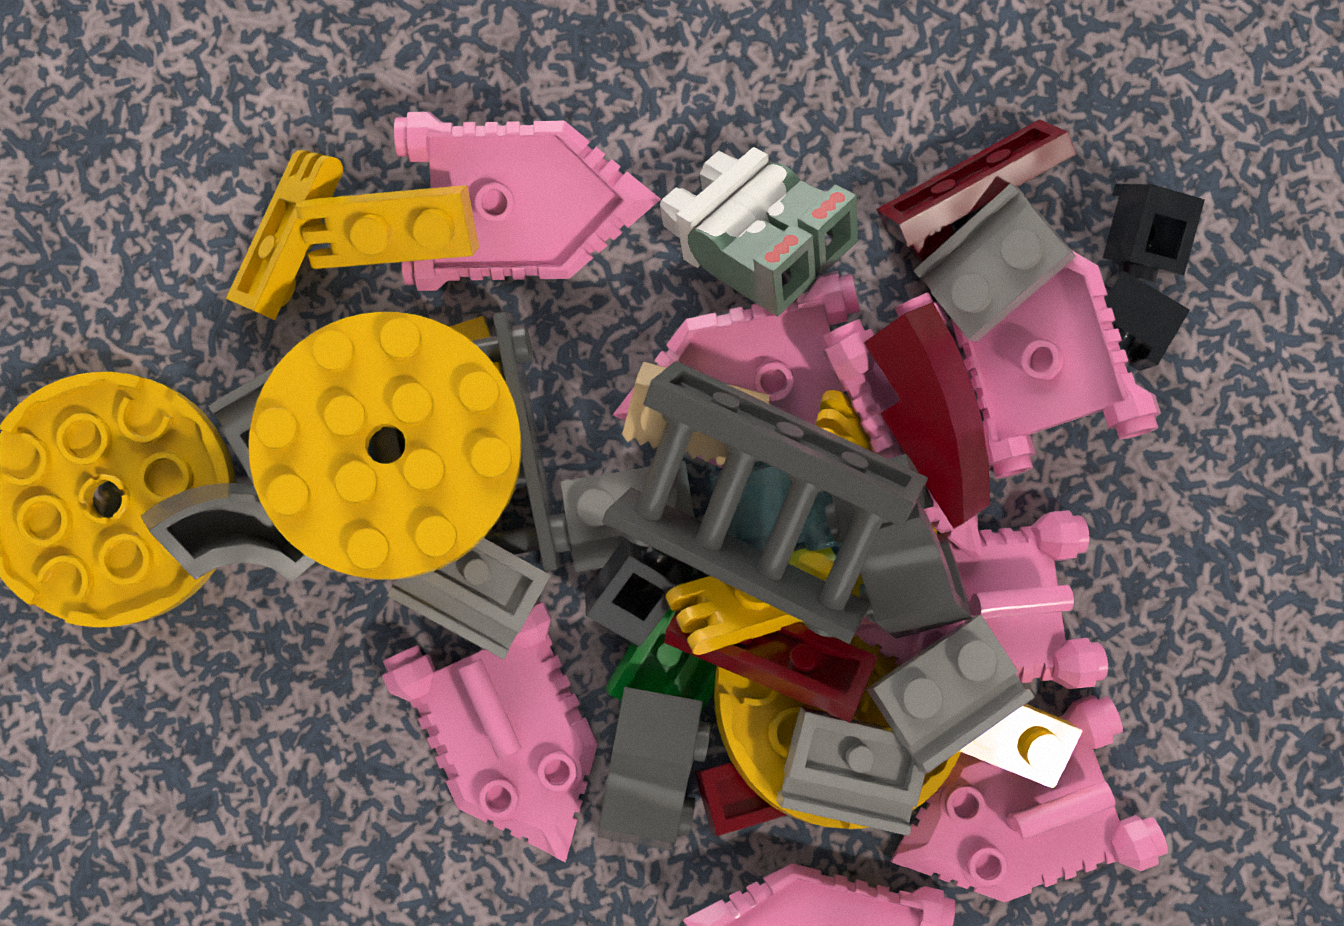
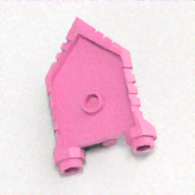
(533, 195)
(767, 351)
(1052, 366)
(873, 394)
(1020, 601)
(505, 733)
(1017, 833)
(807, 898)

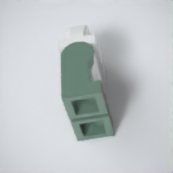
(761, 223)

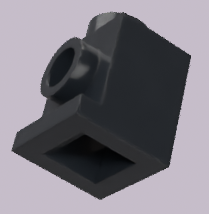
(1152, 230)
(1144, 318)
(628, 604)

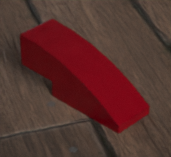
(936, 410)

